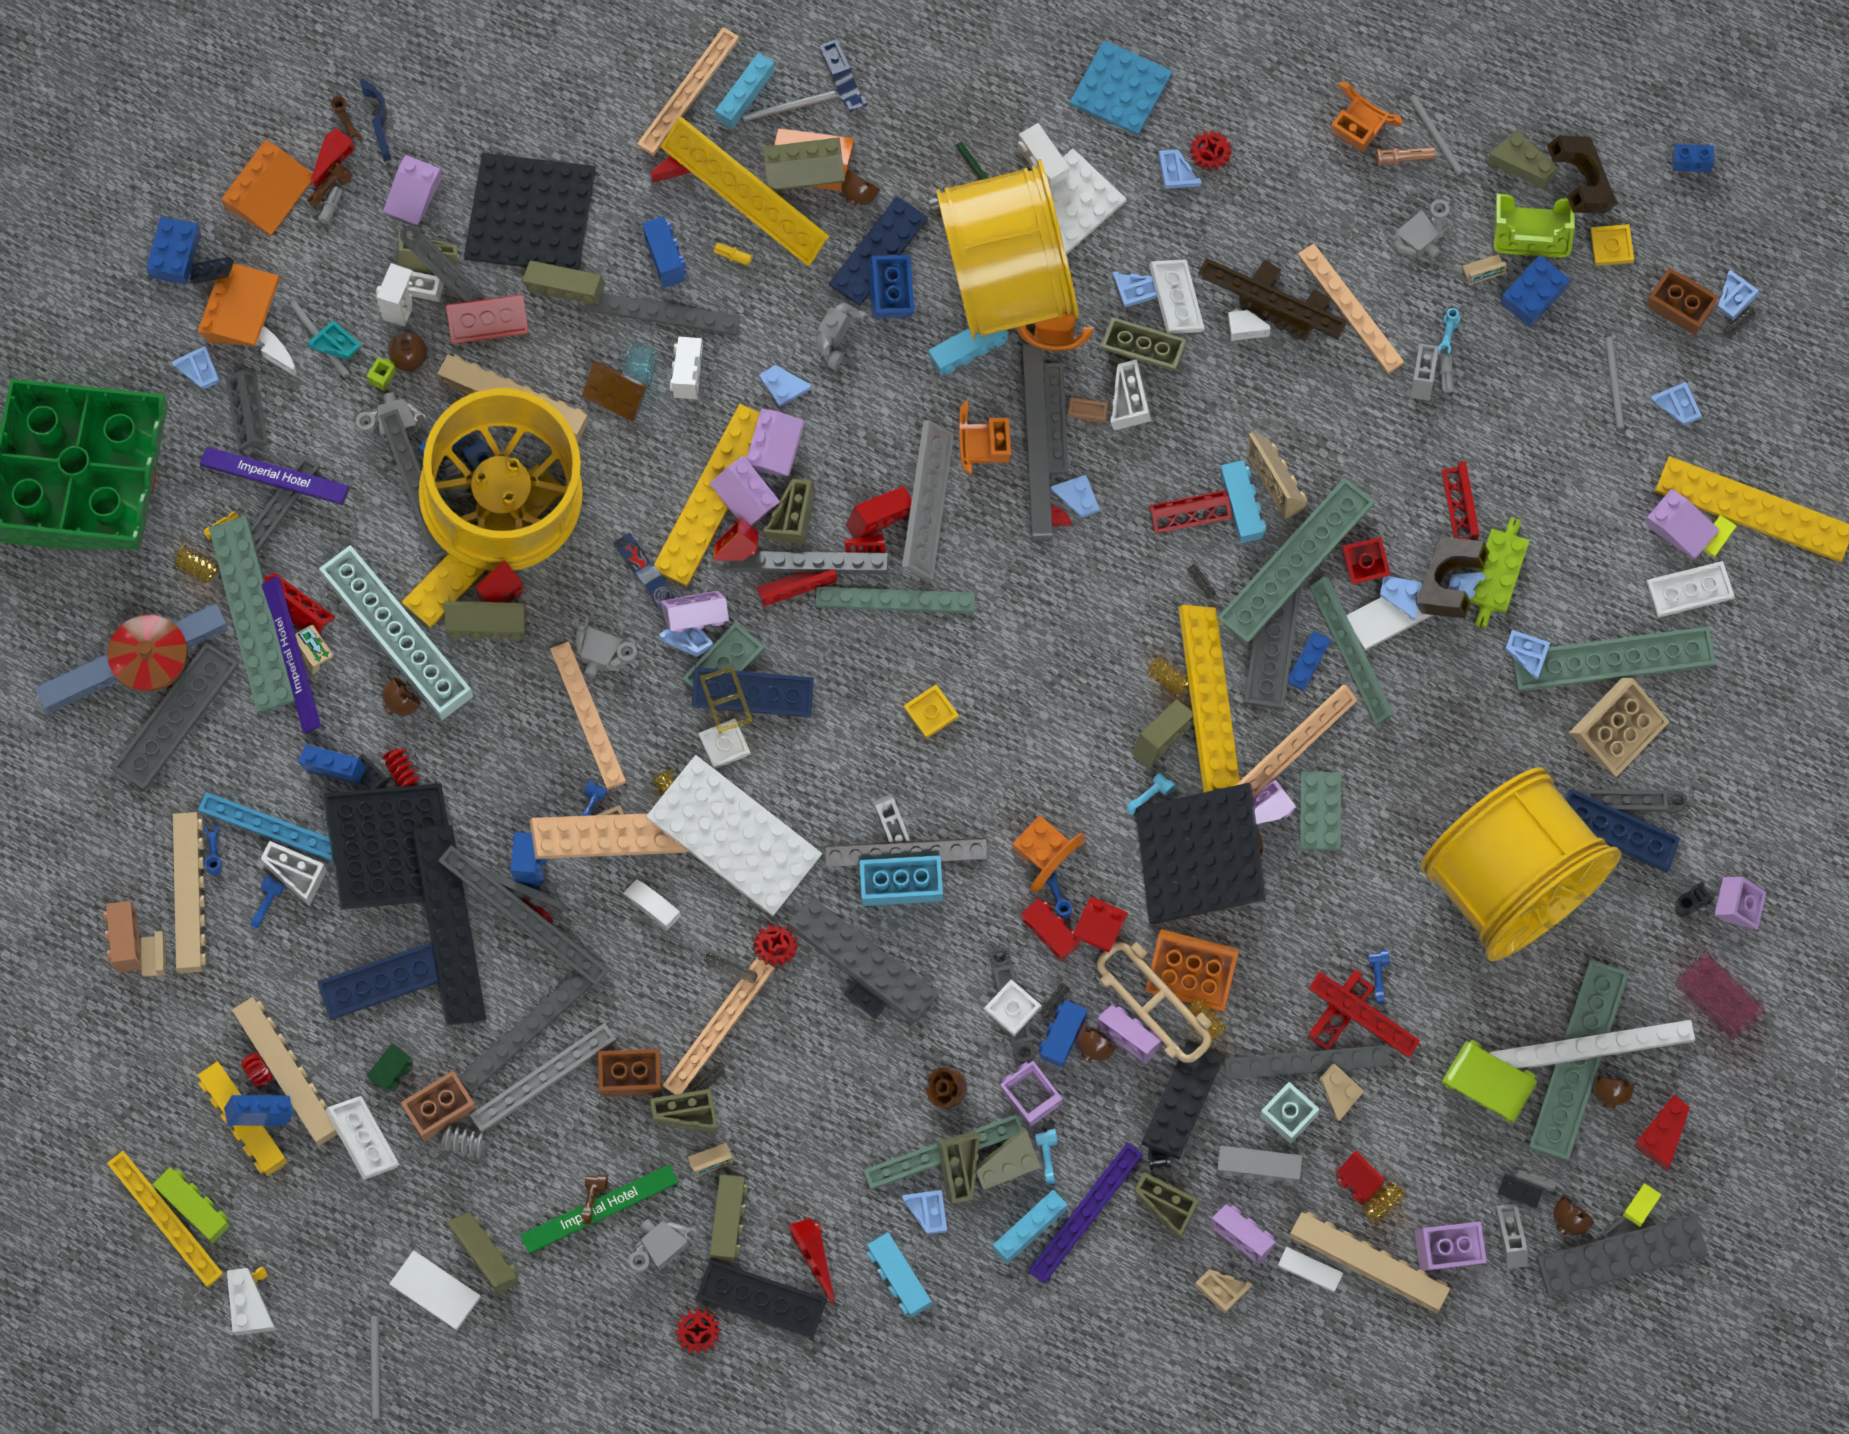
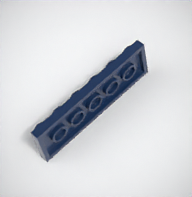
(887, 237)
(762, 691)
(1626, 832)
(378, 981)

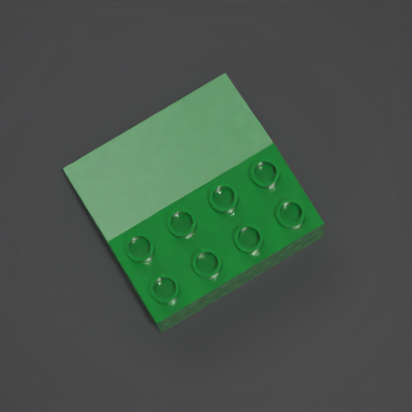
(77, 465)

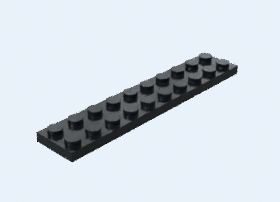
(448, 928)

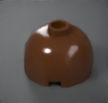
(858, 190)
(407, 351)
(399, 699)
(1094, 1044)
(946, 1087)
(1612, 1091)
(1571, 1218)

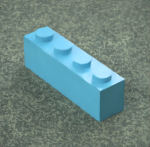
(745, 91)
(962, 348)
(1242, 501)
(1030, 1227)
(899, 1275)

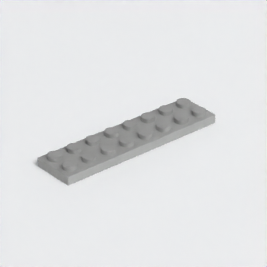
(928, 500)

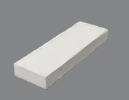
(1310, 1269)

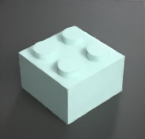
(1289, 1112)

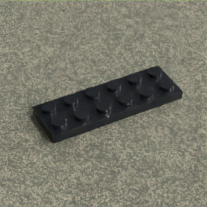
(1182, 1102)
(761, 1299)

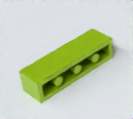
(191, 1204)

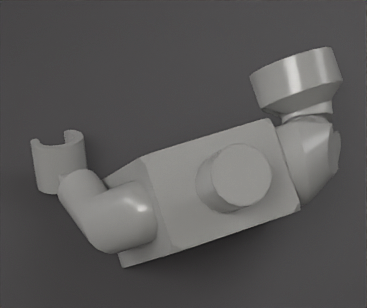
(1419, 233)
(833, 329)
(409, 415)
(602, 650)
(661, 1244)

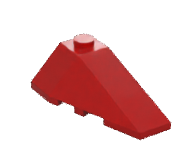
(809, 1242)

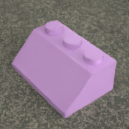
(775, 442)
(744, 491)
(695, 611)
(1128, 1033)
(1243, 1233)

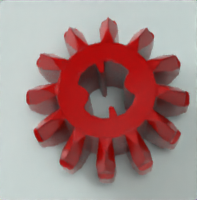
(256, 1070)

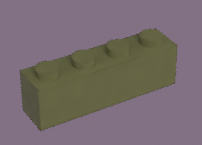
(564, 282)
(728, 1217)

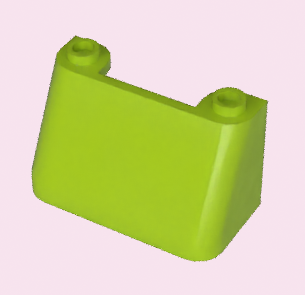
(1532, 229)
(1490, 1081)

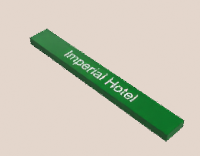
(603, 1207)

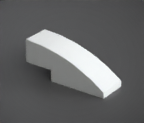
(275, 351)
(652, 904)

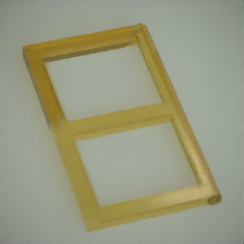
(739, 695)

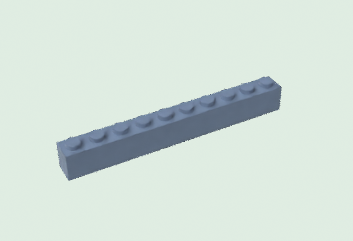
(97, 674)

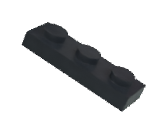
(212, 270)

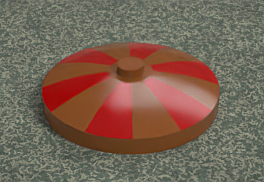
(147, 653)

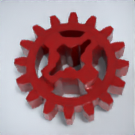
(1204, 156)
(781, 952)
(689, 1331)

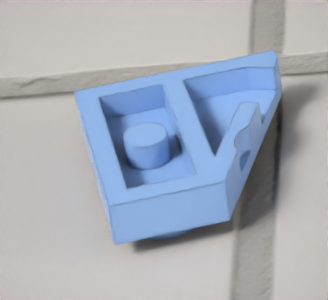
(1134, 288)
(783, 385)
(1077, 495)
(1527, 651)

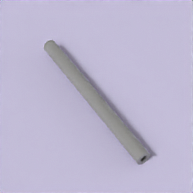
(789, 106)
(1436, 135)
(313, 330)
(1614, 383)
(375, 1371)

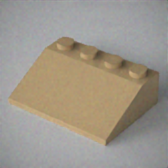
(1275, 476)
(1619, 726)

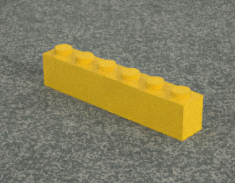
(255, 1138)

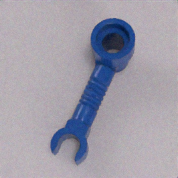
(595, 793)
(213, 860)
(272, 888)
(1062, 905)
(1379, 960)

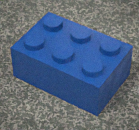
(173, 250)
(664, 251)
(891, 286)
(1535, 291)
(524, 866)

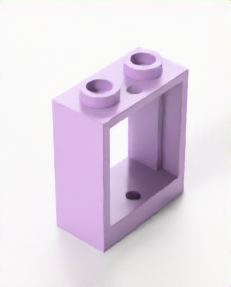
(1042, 1110)

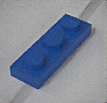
(1308, 661)

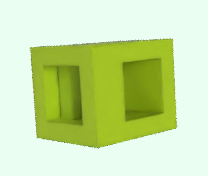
(381, 366)

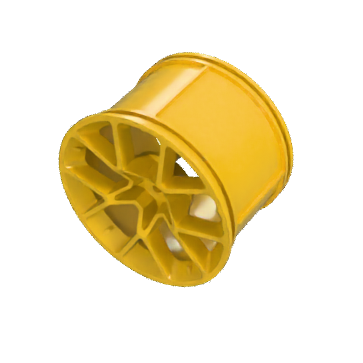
(1007, 251)
(501, 482)
(1519, 862)

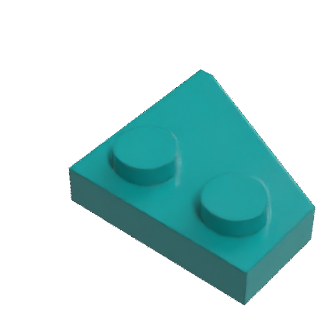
(334, 341)

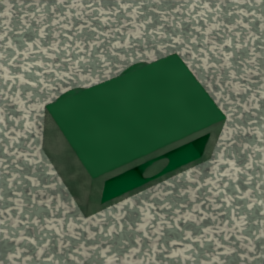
(390, 1069)

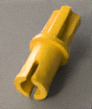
(733, 254)

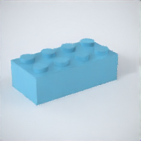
(901, 880)

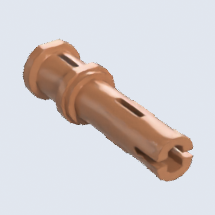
(1395, 155)

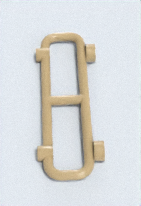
(1200, 1023)

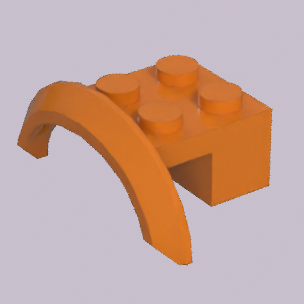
(1361, 120)
(1055, 334)
(983, 441)
(1045, 849)

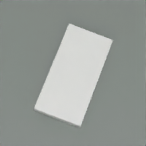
(1176, 296)
(1690, 589)
(1380, 622)
(362, 1137)
(435, 1290)

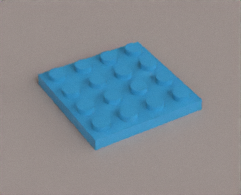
(1121, 87)

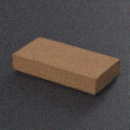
(1087, 410)

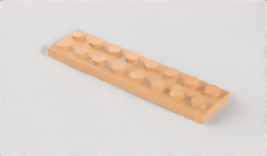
(599, 836)

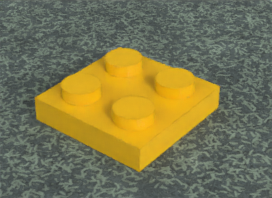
(1612, 245)
(931, 711)

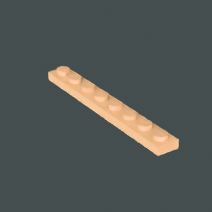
(688, 90)
(1351, 308)
(588, 715)
(1299, 739)
(717, 1029)

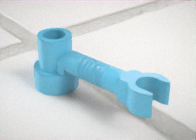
(1451, 322)
(1161, 784)
(1046, 1140)

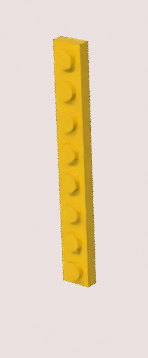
(165, 1219)

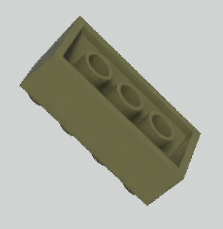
(804, 164)
(1144, 344)
(485, 620)
(483, 1253)

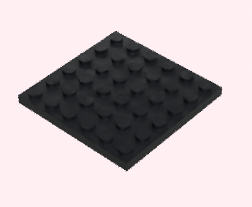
(529, 211)
(375, 842)
(1200, 853)

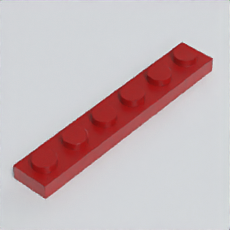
(1363, 1014)

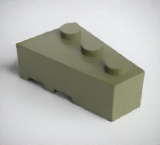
(1524, 160)
(409, 260)
(793, 514)
(1162, 733)
(686, 1111)
(1008, 1161)
(958, 1165)
(1166, 1203)

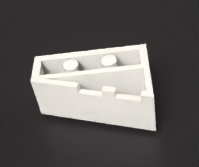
(1036, 145)
(394, 295)
(686, 367)
(1130, 398)
(294, 870)
(246, 1304)

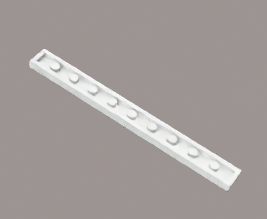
(1598, 1045)

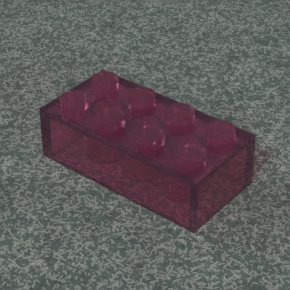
(1719, 996)

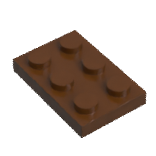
(614, 391)

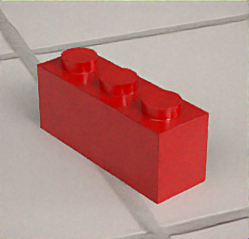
(1050, 929)

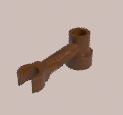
(340, 101)
(340, 174)
(595, 1184)

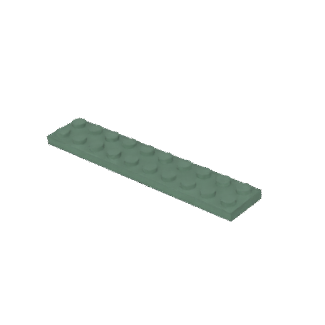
(1295, 561)
(251, 614)
(1620, 659)
(1574, 1079)

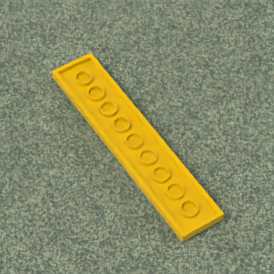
(744, 191)
(704, 507)
(1756, 509)
(453, 578)
(1209, 697)

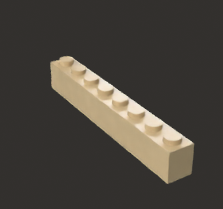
(473, 378)
(188, 892)
(283, 1068)
(1370, 1262)

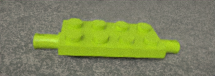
(1500, 571)

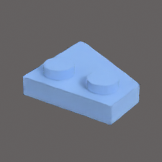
(1176, 171)
(1736, 295)
(198, 367)
(1678, 403)
(1466, 582)
(1401, 594)
(691, 640)
(928, 1210)

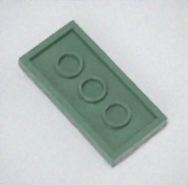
(733, 649)
(1320, 811)

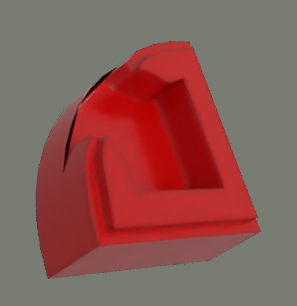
(1059, 517)

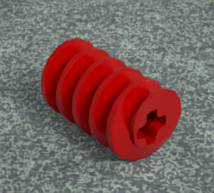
(400, 769)

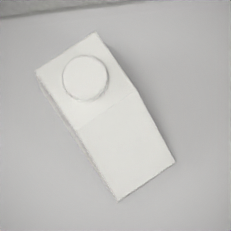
(1246, 325)

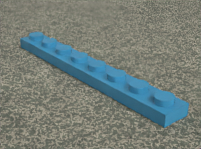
(266, 826)

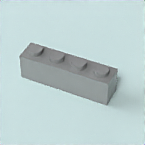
(1259, 1164)

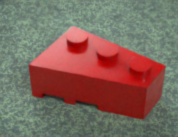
(879, 512)
(1663, 1133)

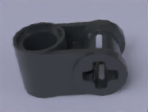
(1696, 897)
(1158, 1159)

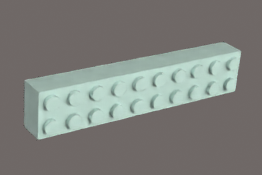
(396, 632)

